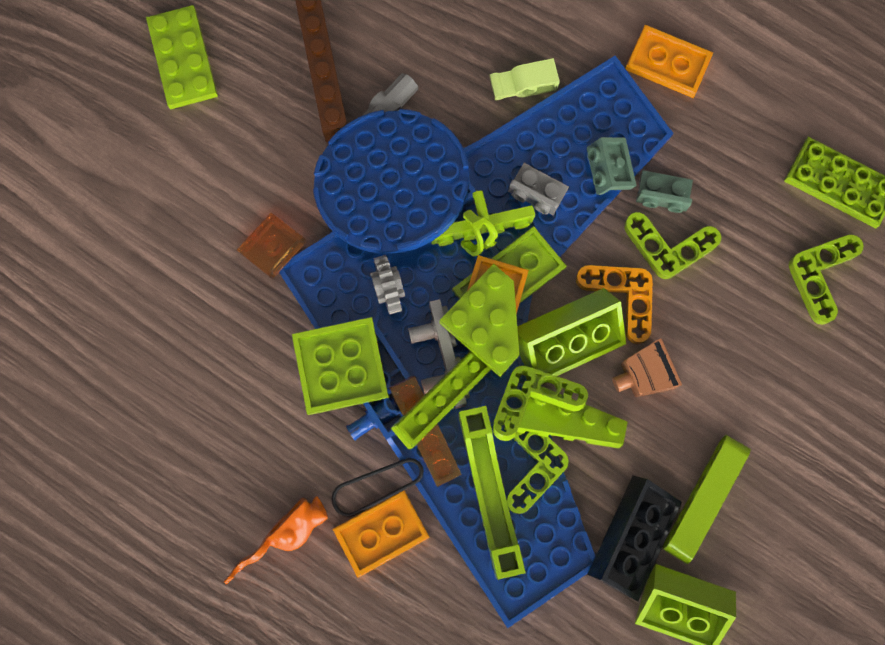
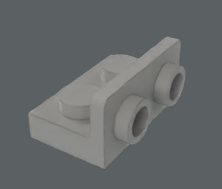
(537, 189)

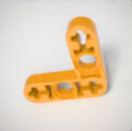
(633, 293)

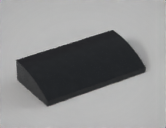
(635, 537)

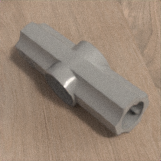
(395, 96)

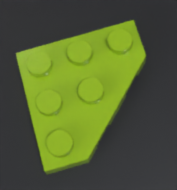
(487, 320)

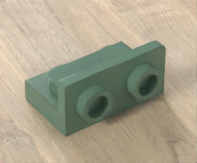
(611, 165)
(664, 191)

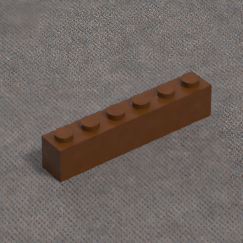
(321, 67)

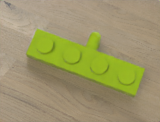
(517, 218)

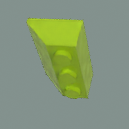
(686, 607)

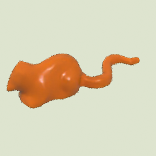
(288, 532)

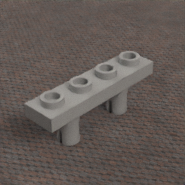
(446, 343)

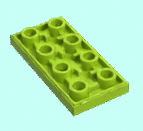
(839, 182)

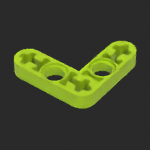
(672, 255)
(815, 266)
(533, 389)
(541, 467)

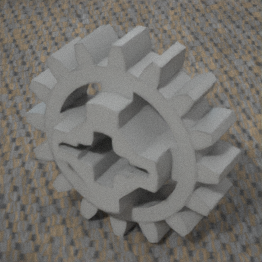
(387, 284)

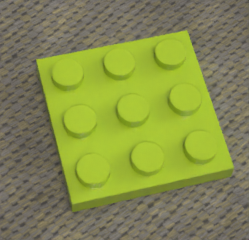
(340, 366)

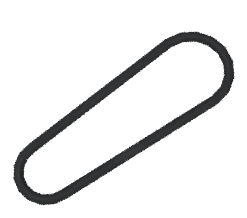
(382, 498)

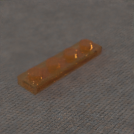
(433, 446)

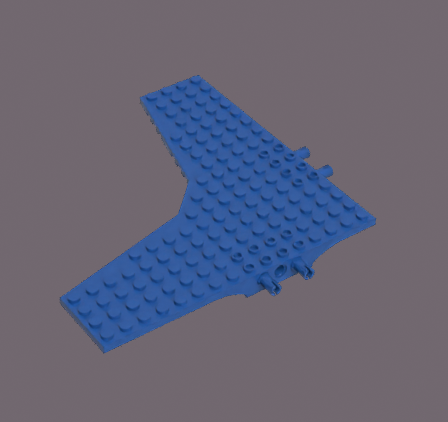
(337, 288)

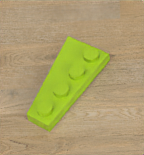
(586, 424)

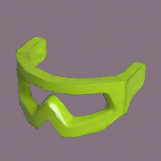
(476, 223)

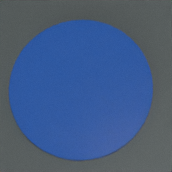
(391, 181)

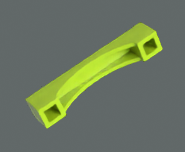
(490, 493)

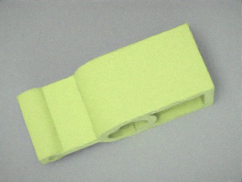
(526, 80)

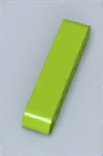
(706, 499)

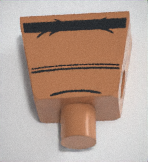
(648, 372)

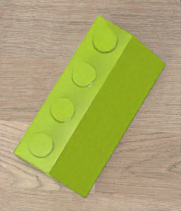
(572, 334)

